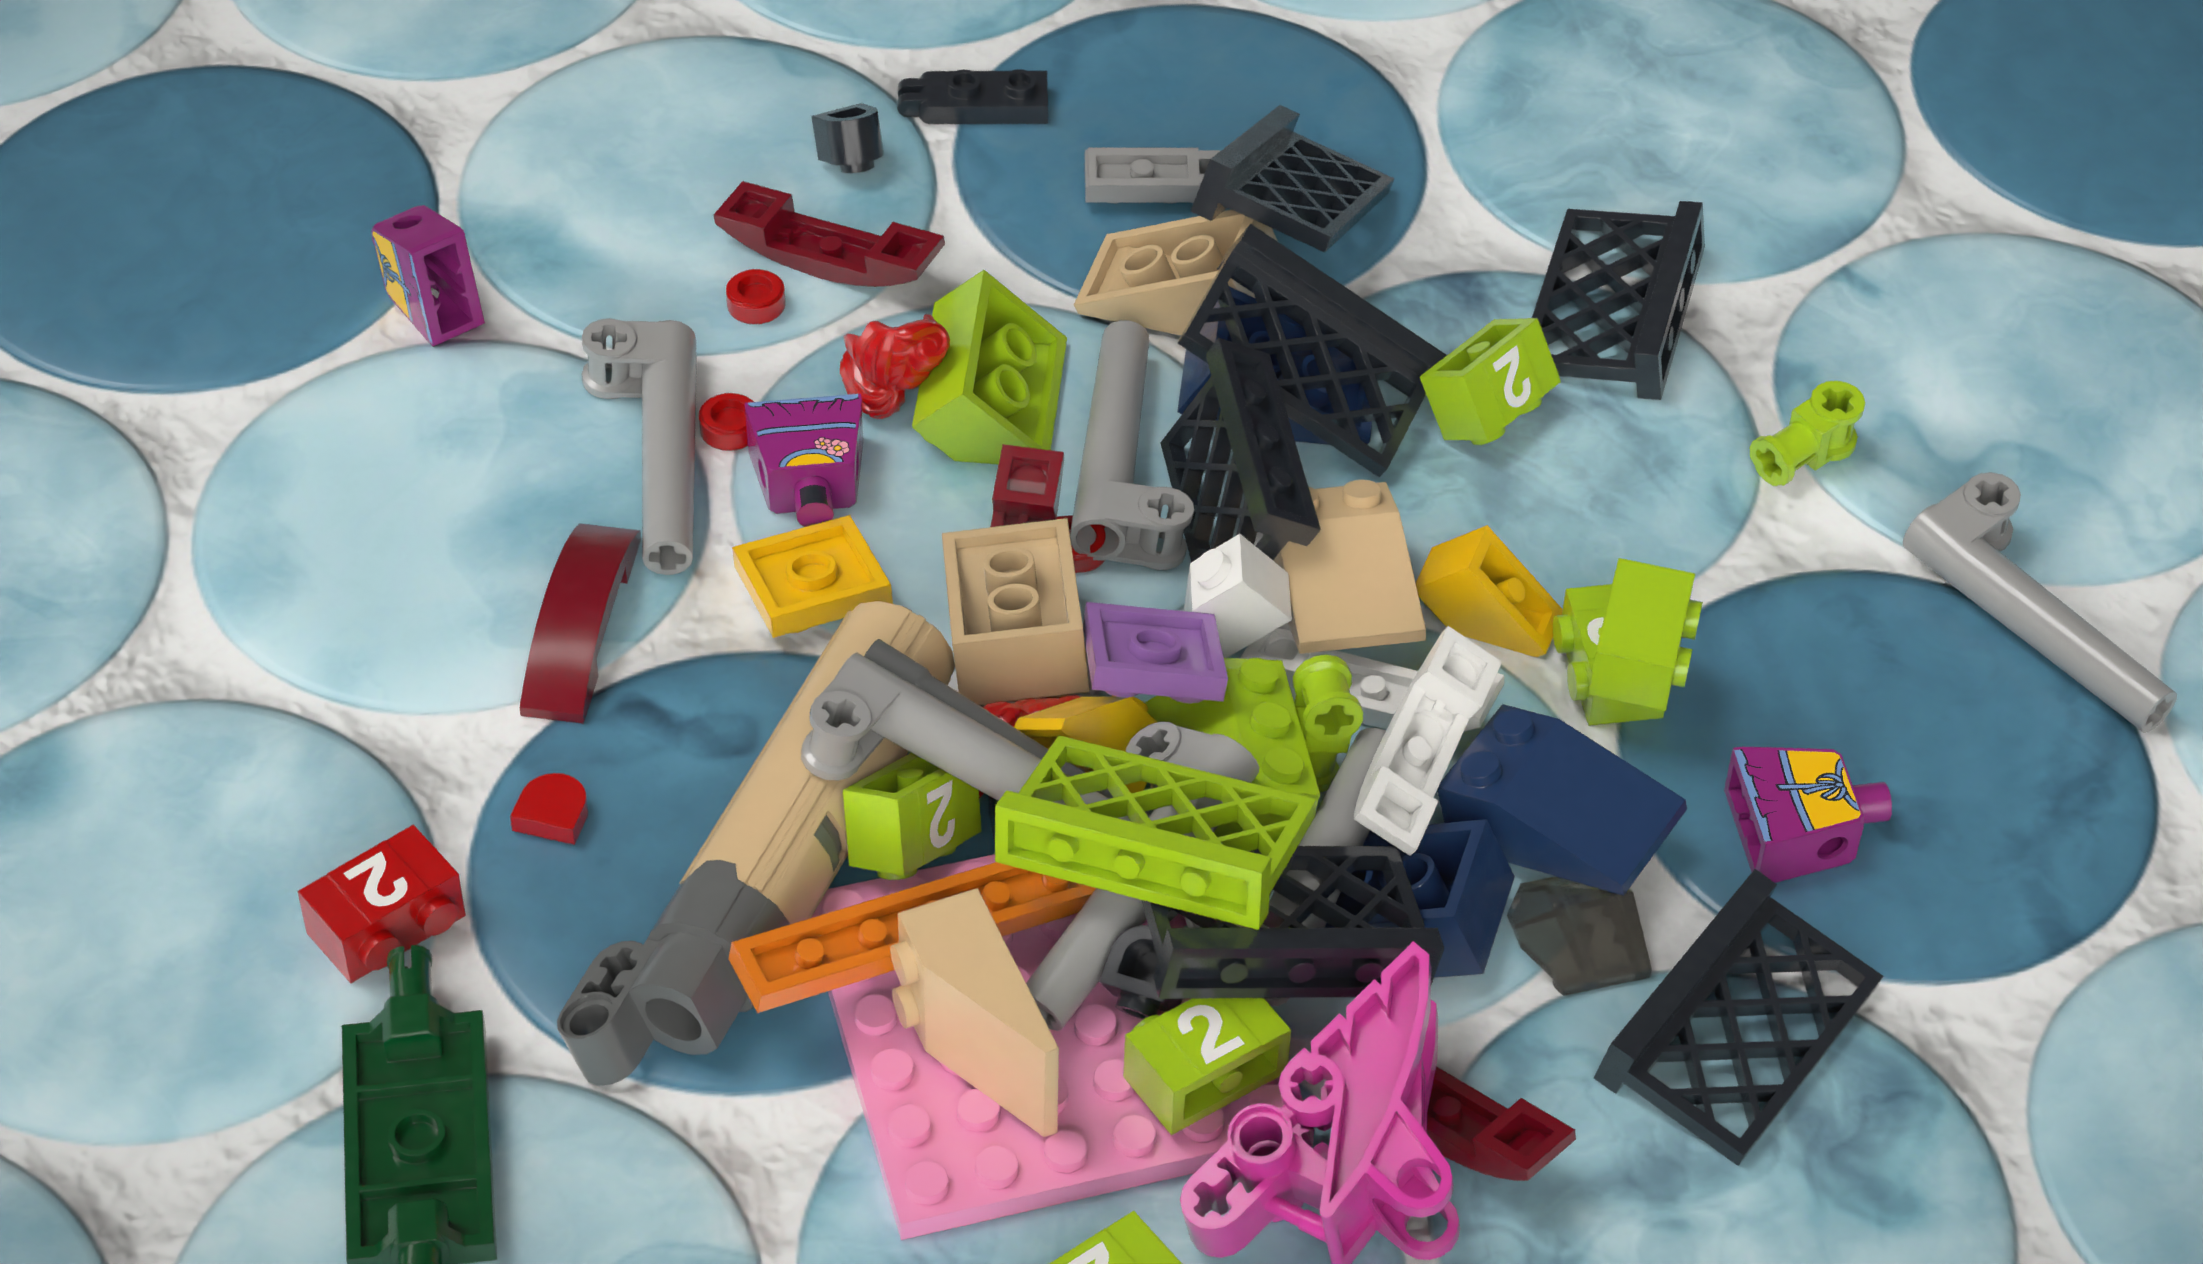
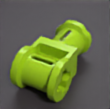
(1817, 434)
(1326, 712)

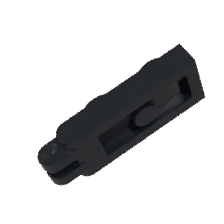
(976, 97)

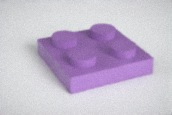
(1154, 652)

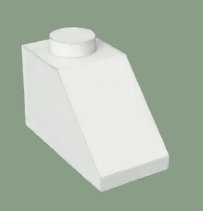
(1241, 590)

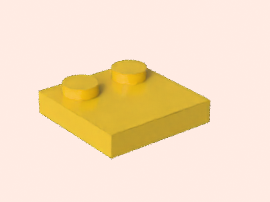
(810, 575)

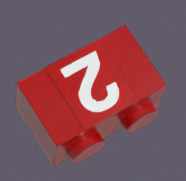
(382, 902)

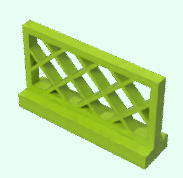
(1146, 856)

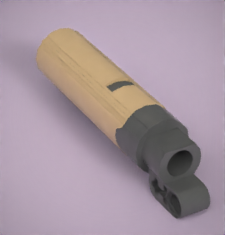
(753, 874)

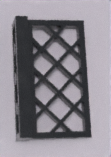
(1290, 183)
(1657, 299)
(1331, 319)
(1262, 463)
(1289, 956)
(1685, 996)

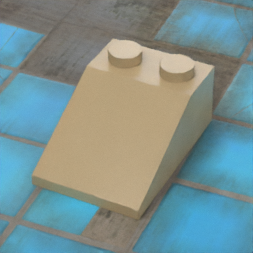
(1161, 270)
(1355, 575)
(1015, 612)
(976, 1007)

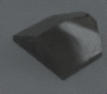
(1580, 934)

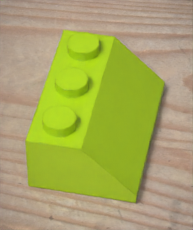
(995, 378)
(1261, 718)

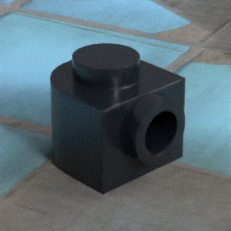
(849, 137)
(1131, 972)

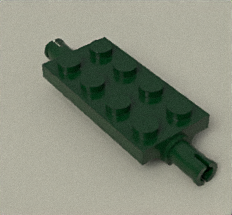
(417, 1128)

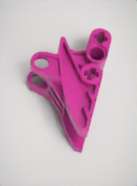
(1379, 1151)

